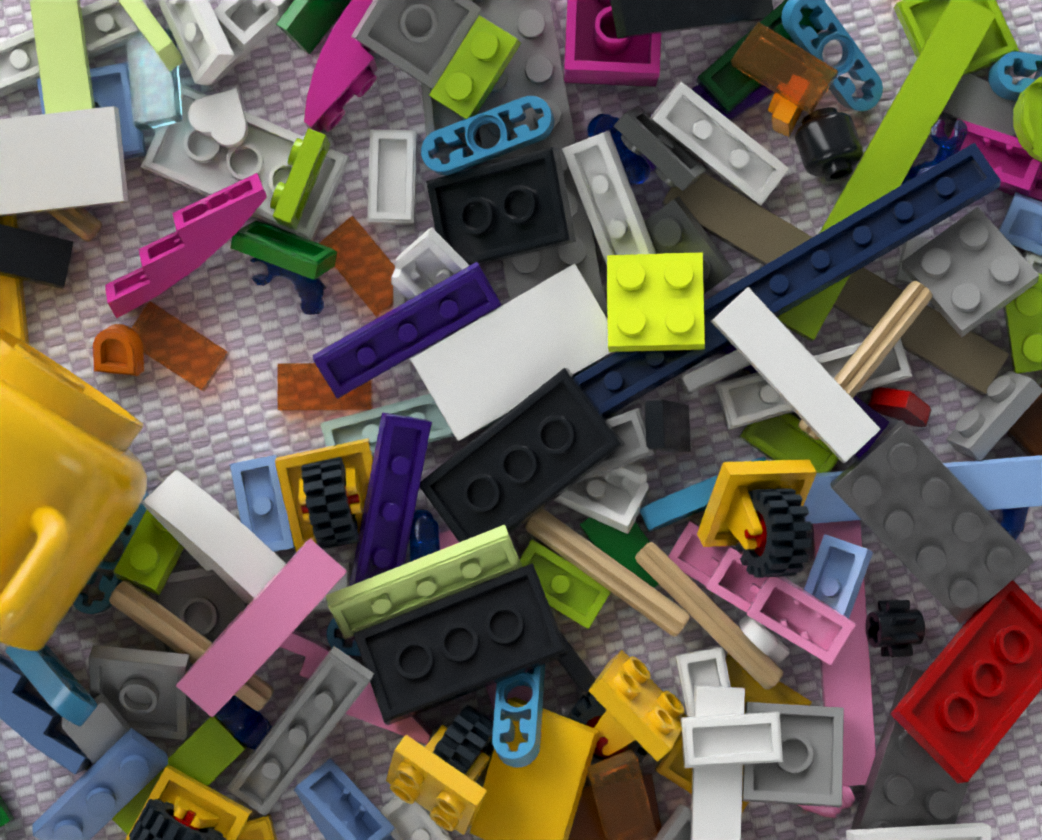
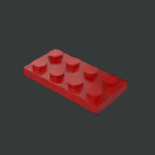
(977, 684)

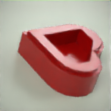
(900, 405)

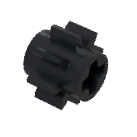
(895, 628)

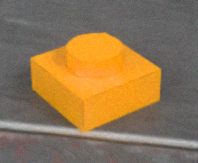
(783, 115)

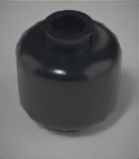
(828, 144)

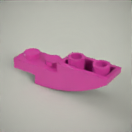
(340, 72)

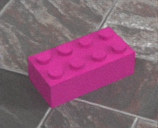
(600, 58)

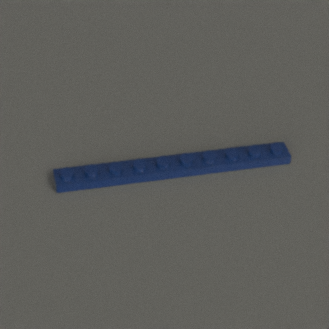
(806, 271)

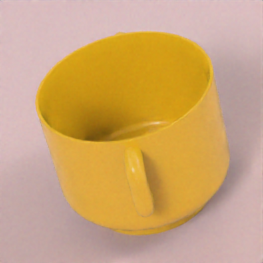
(62, 488)

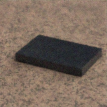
(504, 207)

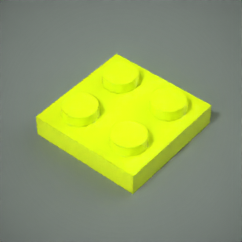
(655, 302)

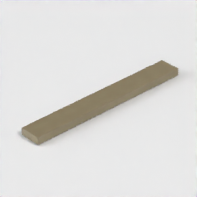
(863, 297)

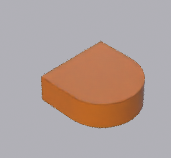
(118, 351)

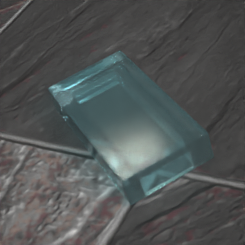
(152, 86)

